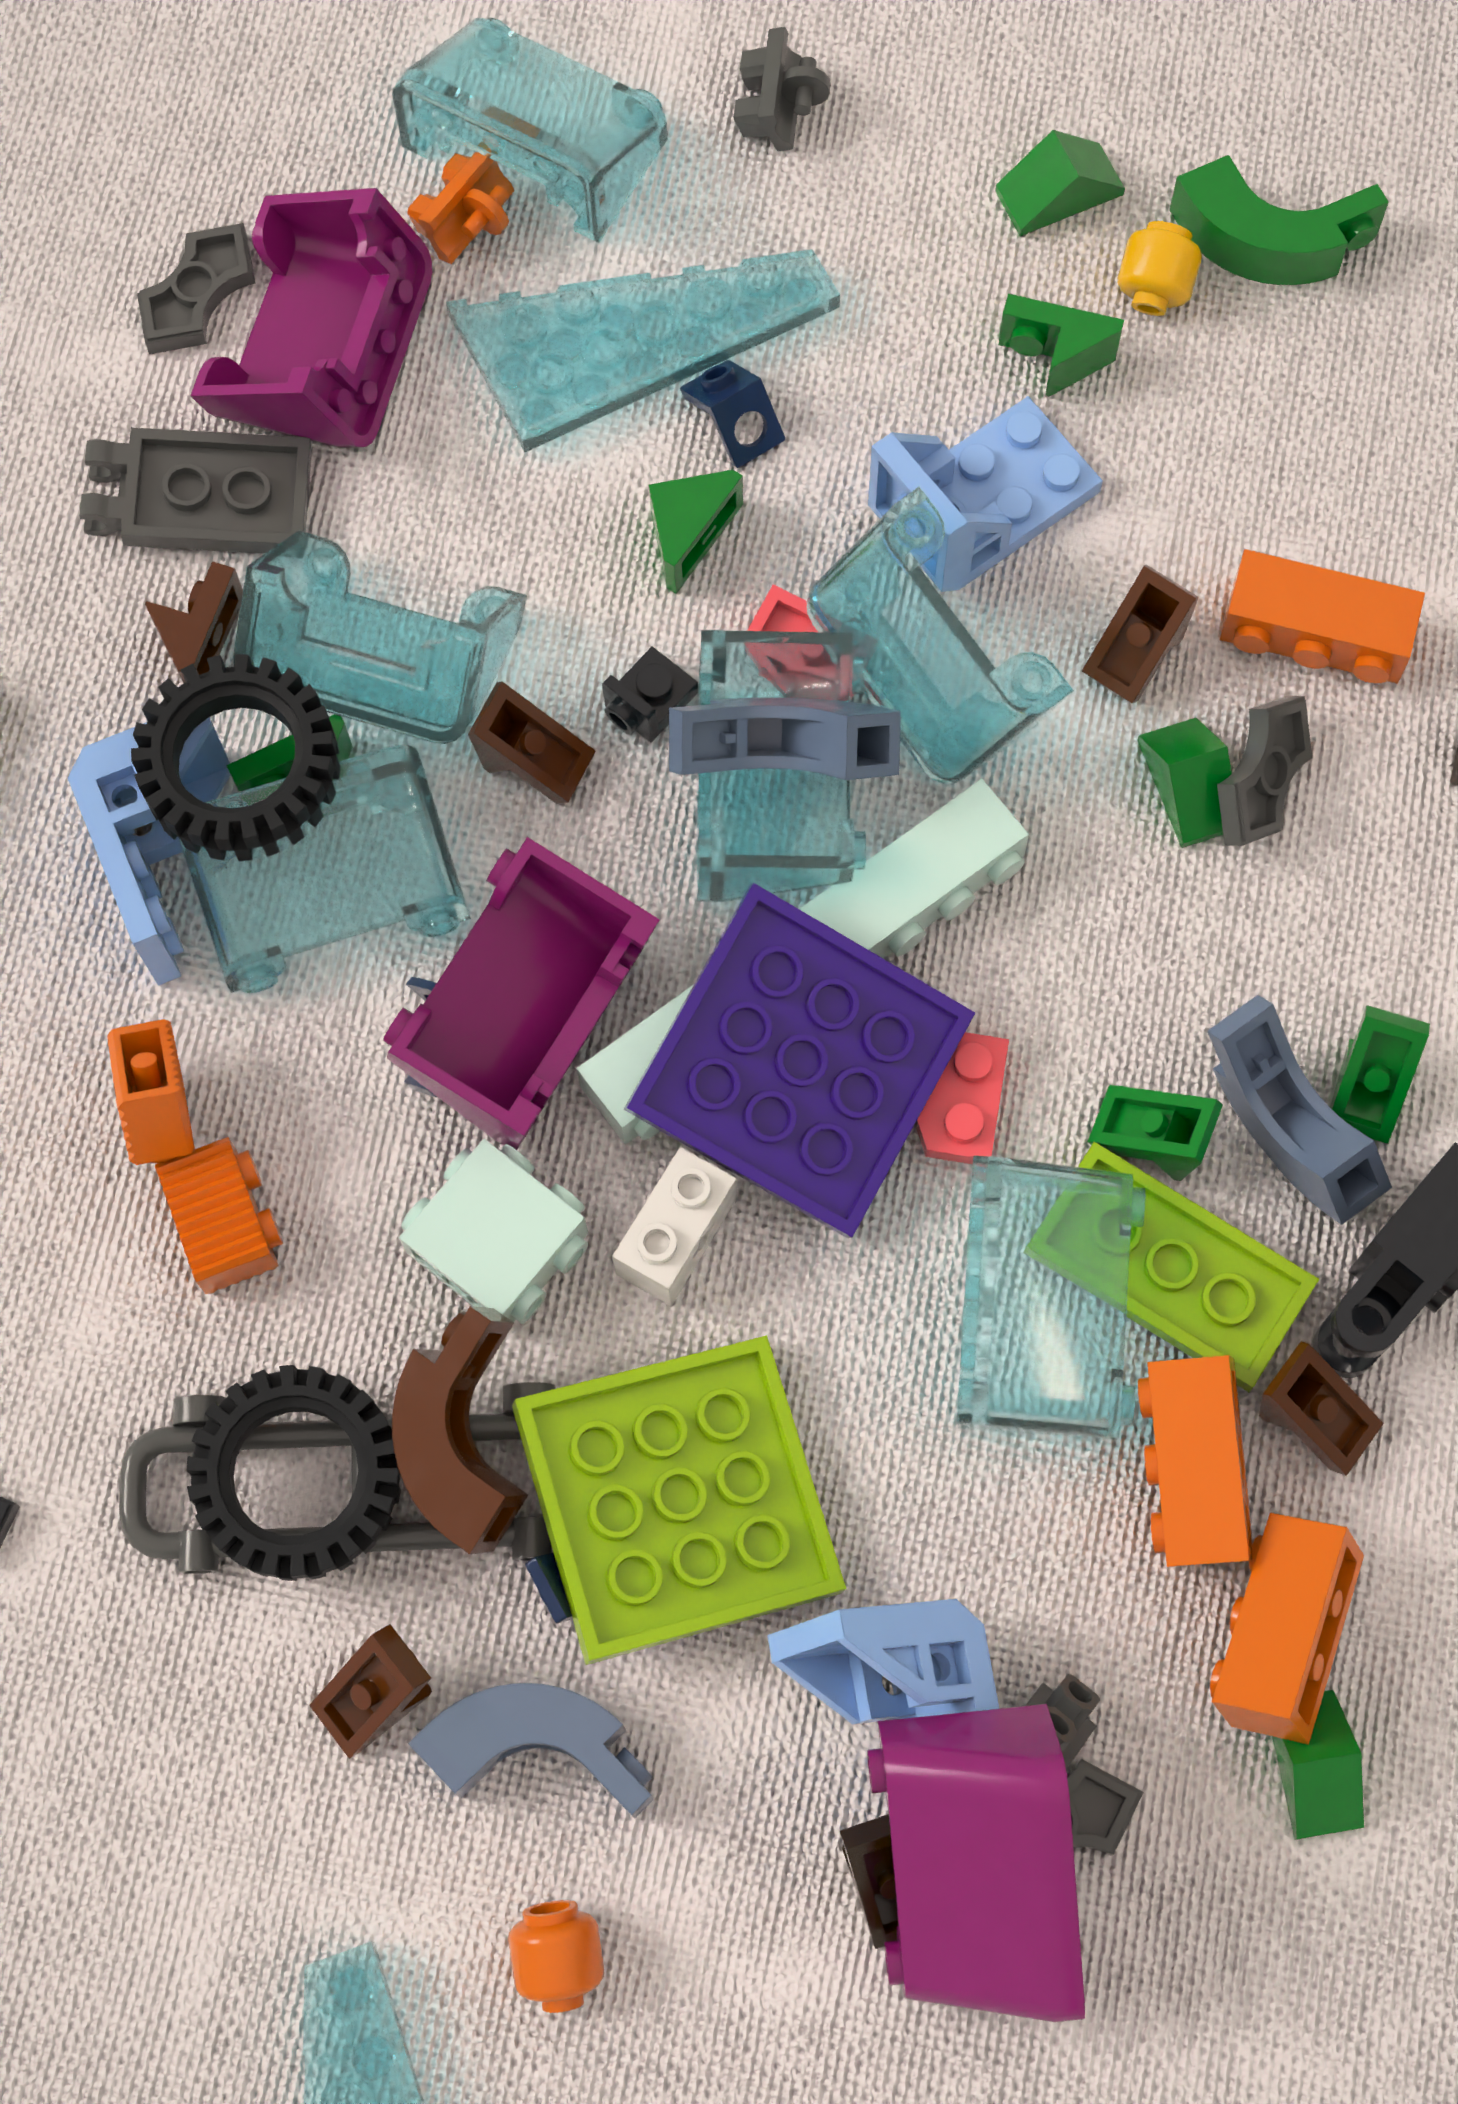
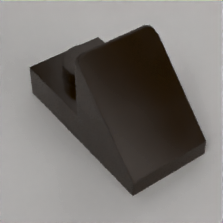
(870, 1864)

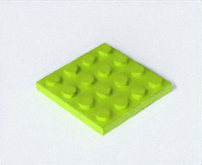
(677, 1498)

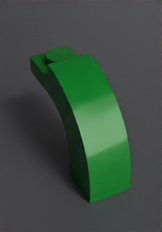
(1268, 241)

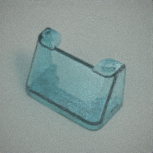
(534, 115)
(920, 654)
(370, 655)
(775, 824)
(361, 868)
(1047, 1299)

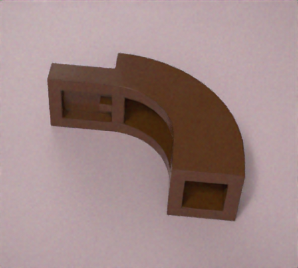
(435, 1441)

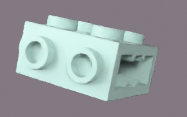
(496, 1231)

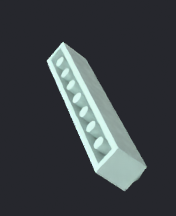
(883, 909)

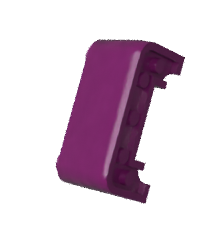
(330, 320)
(521, 992)
(982, 1862)

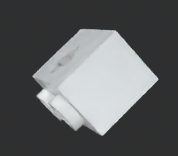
(675, 1226)

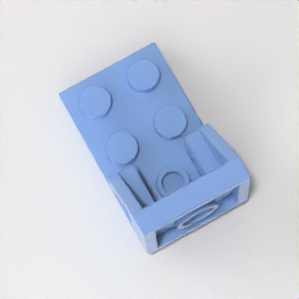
(988, 489)
(115, 807)
(926, 1649)

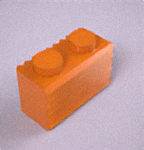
(150, 1092)
(219, 1216)

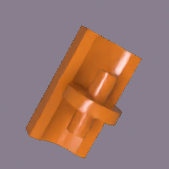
(464, 207)

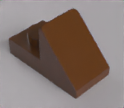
(205, 629)
(1141, 634)
(530, 744)
(1320, 1409)
(372, 1691)

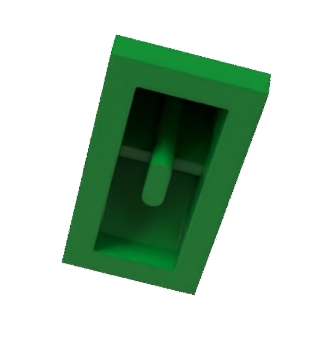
(1057, 181)
(690, 518)
(1186, 768)
(1324, 1777)

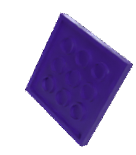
(800, 1061)

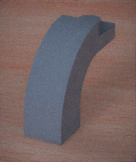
(785, 733)
(1288, 1118)
(519, 1717)

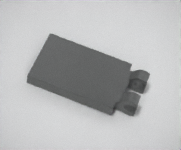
(199, 489)

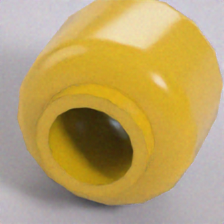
(1159, 267)

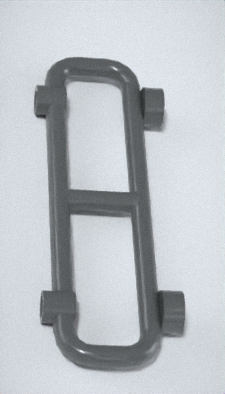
(200, 1556)

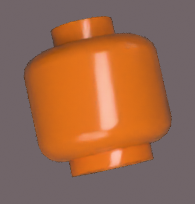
(556, 1955)

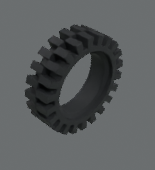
(209, 694)
(233, 1422)

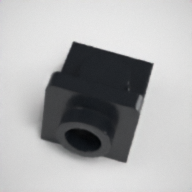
(646, 693)

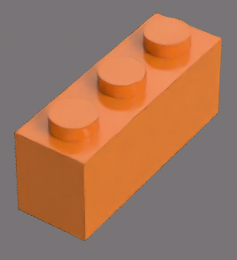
(1322, 617)
(1197, 1461)
(1287, 1627)

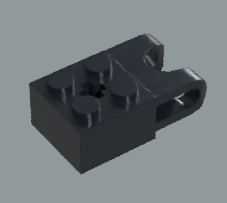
(1398, 1274)

